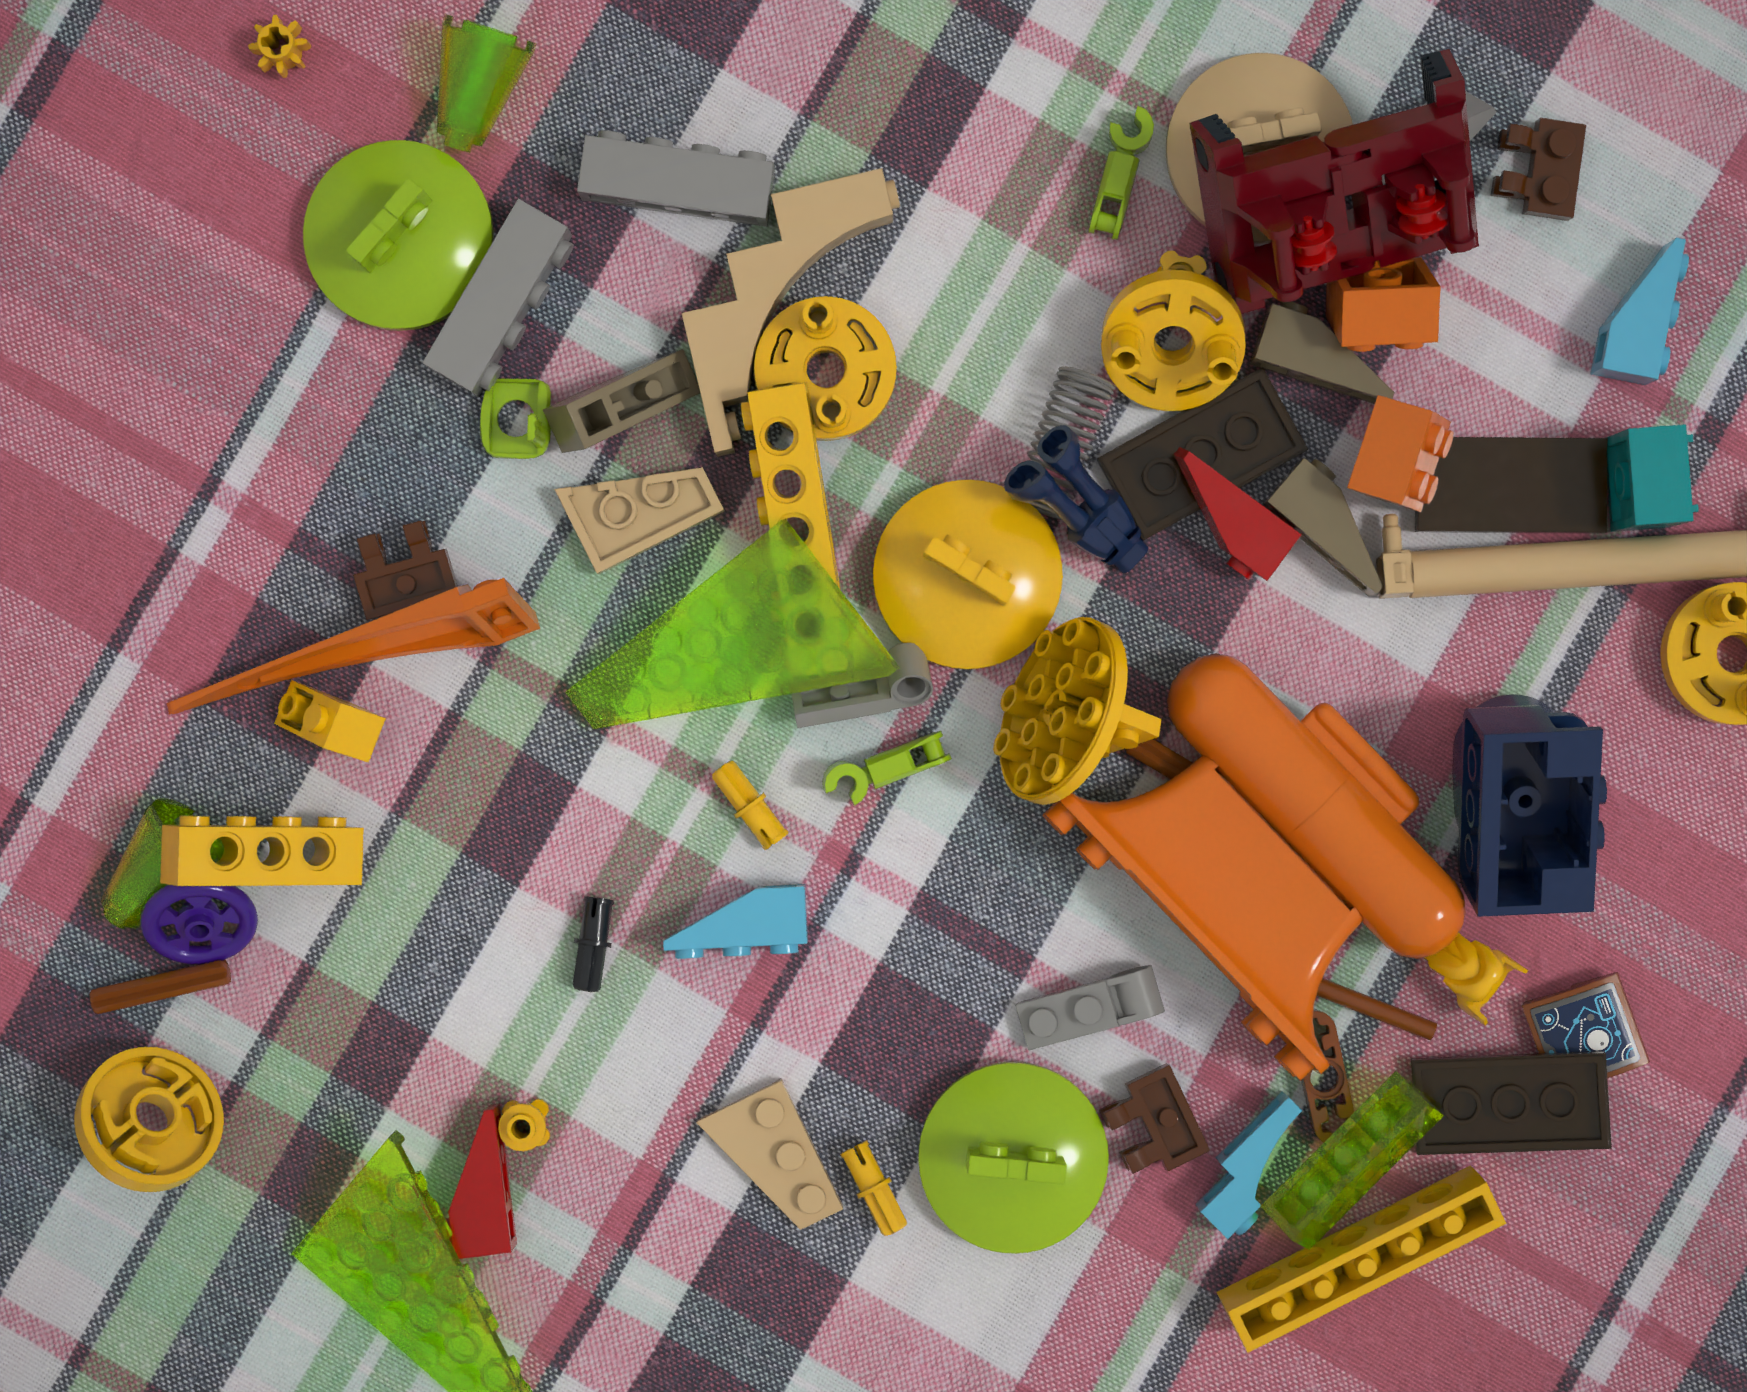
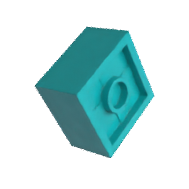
(1649, 478)

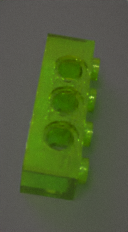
(1351, 1161)

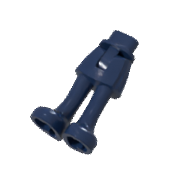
(1096, 526)

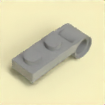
(902, 689)
(1090, 1007)

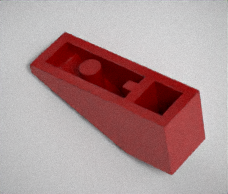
(1239, 523)
(482, 1204)

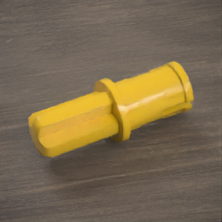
(749, 804)
(874, 1189)

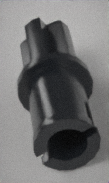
(592, 944)

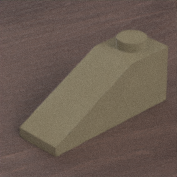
(1310, 352)
(621, 402)
(1319, 512)

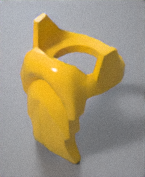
(1472, 972)

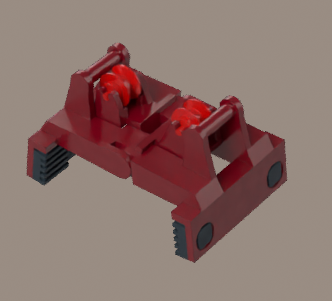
(1301, 189)

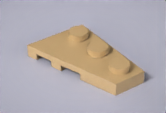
(638, 513)
(775, 1152)

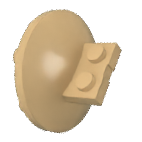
(1263, 102)

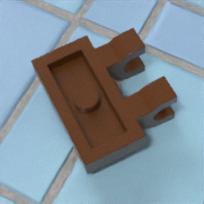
(1552, 171)
(406, 582)
(1166, 1117)

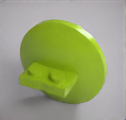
(396, 234)
(1013, 1157)

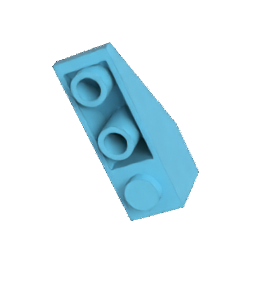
(1635, 333)
(760, 917)

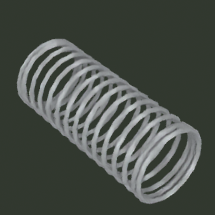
(1086, 383)

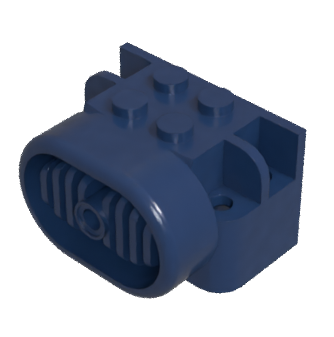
(1527, 807)

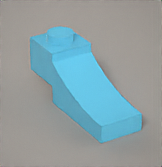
(1232, 1200)

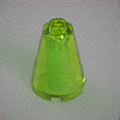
(476, 80)
(140, 866)

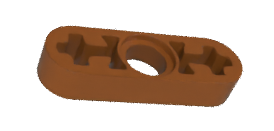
(1342, 1109)

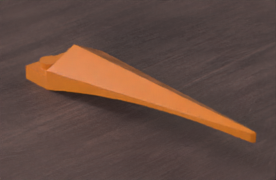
(443, 622)

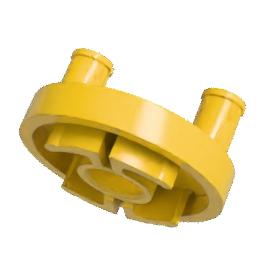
(822, 327)
(1211, 354)
(1718, 613)
(166, 1155)

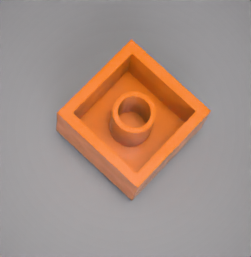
(1385, 307)
(1401, 454)

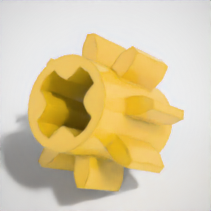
(269, 39)

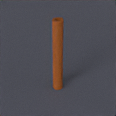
(1376, 1009)

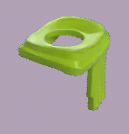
(536, 440)

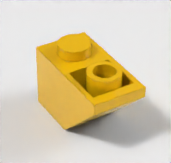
(329, 721)

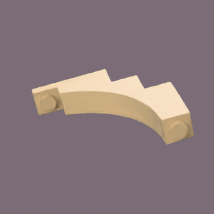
(727, 334)

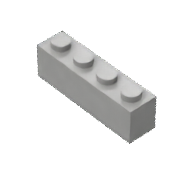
(676, 179)
(499, 298)

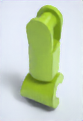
(1120, 173)
(886, 766)

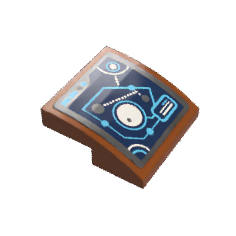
(1587, 1019)

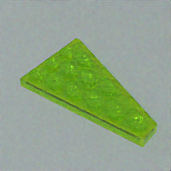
(743, 635)
(394, 1264)

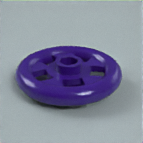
(199, 922)

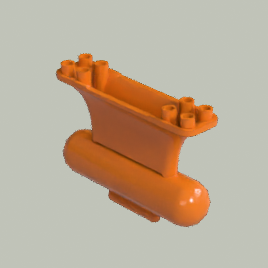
(1273, 848)

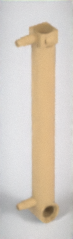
(1556, 563)

